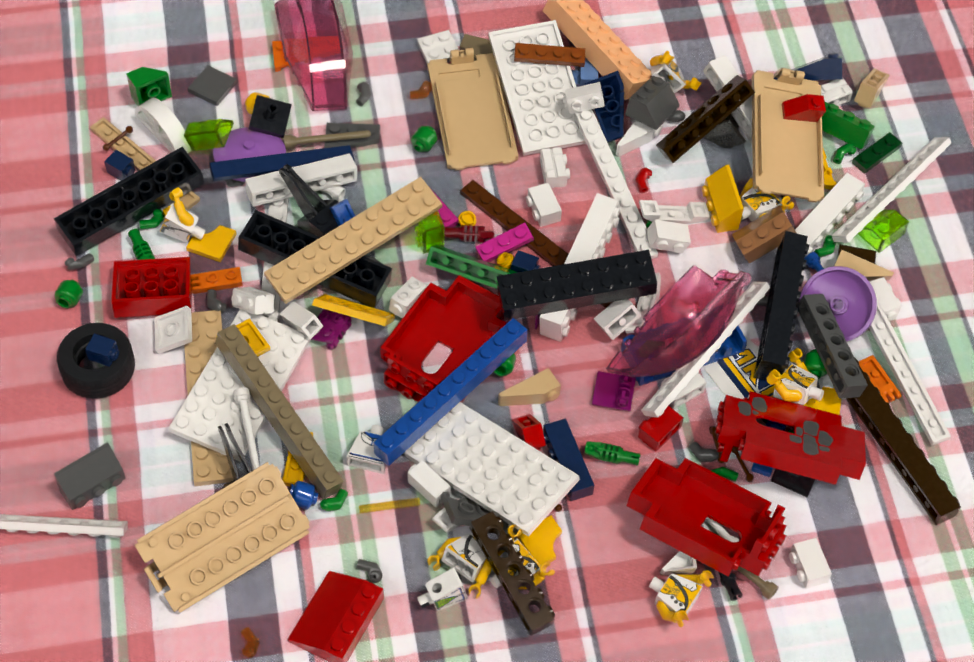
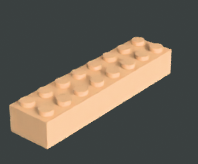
(601, 44)

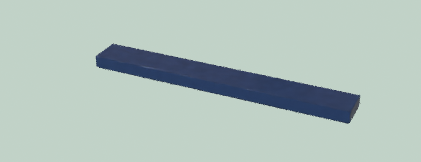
(270, 163)

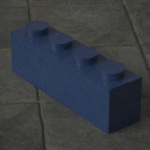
(566, 452)

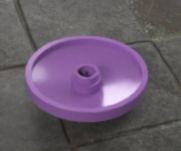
(247, 144)
(848, 296)

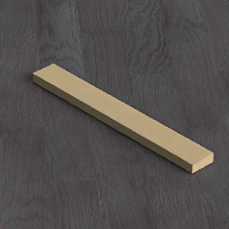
(108, 132)

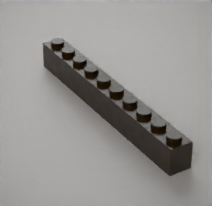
(904, 454)

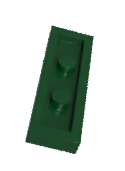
(877, 152)

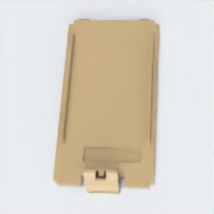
(471, 110)
(784, 150)
(222, 537)

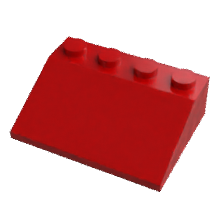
(151, 286)
(337, 617)

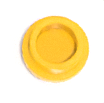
(467, 218)
(505, 260)

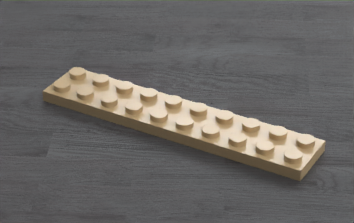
(352, 240)
(208, 465)

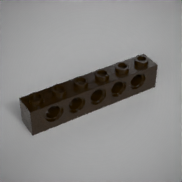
(705, 118)
(532, 621)

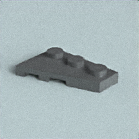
(332, 128)
(463, 512)

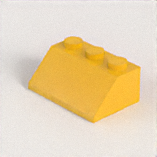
(723, 200)

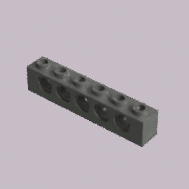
(831, 346)

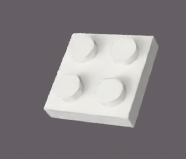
(437, 46)
(173, 329)

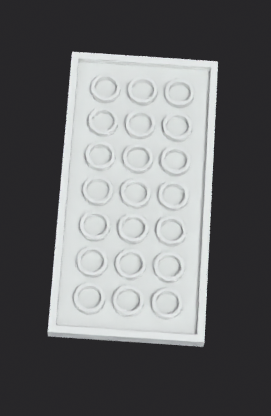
(536, 89)
(212, 396)
(493, 468)

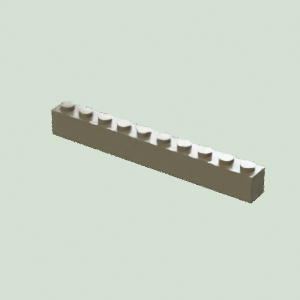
(279, 412)

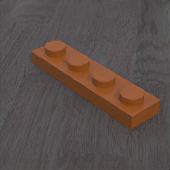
(549, 54)

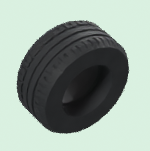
(94, 382)

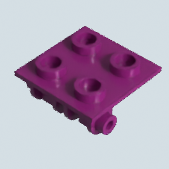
(333, 328)
(613, 391)

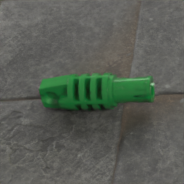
(140, 247)
(610, 453)

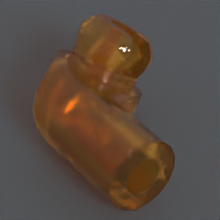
(423, 91)
(252, 643)

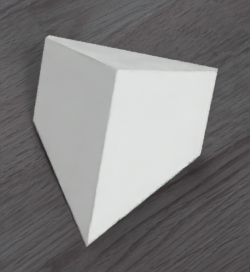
(679, 564)

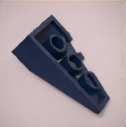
(823, 69)
(612, 114)

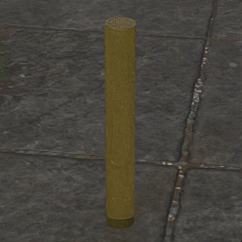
(389, 505)

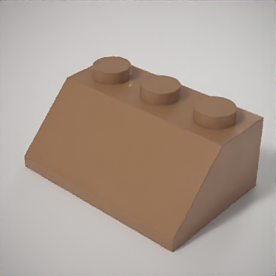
(762, 234)

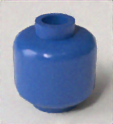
(303, 494)

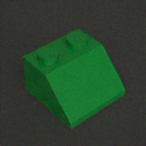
(148, 84)

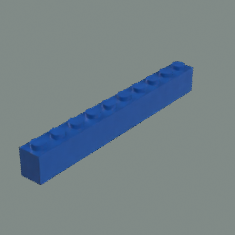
(450, 392)

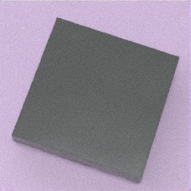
(212, 85)

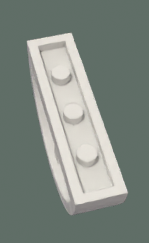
(162, 124)

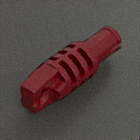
(468, 233)

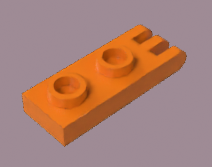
(216, 280)
(880, 379)

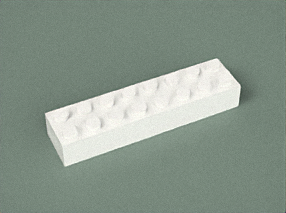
(587, 246)

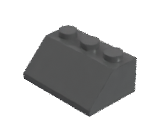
(652, 103)
(89, 476)

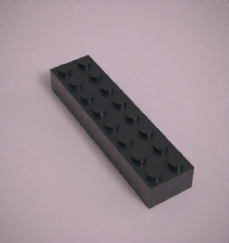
(128, 201)
(277, 240)
(576, 285)
(781, 305)

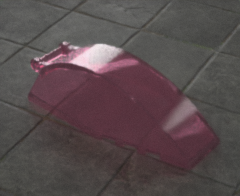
(317, 50)
(681, 323)

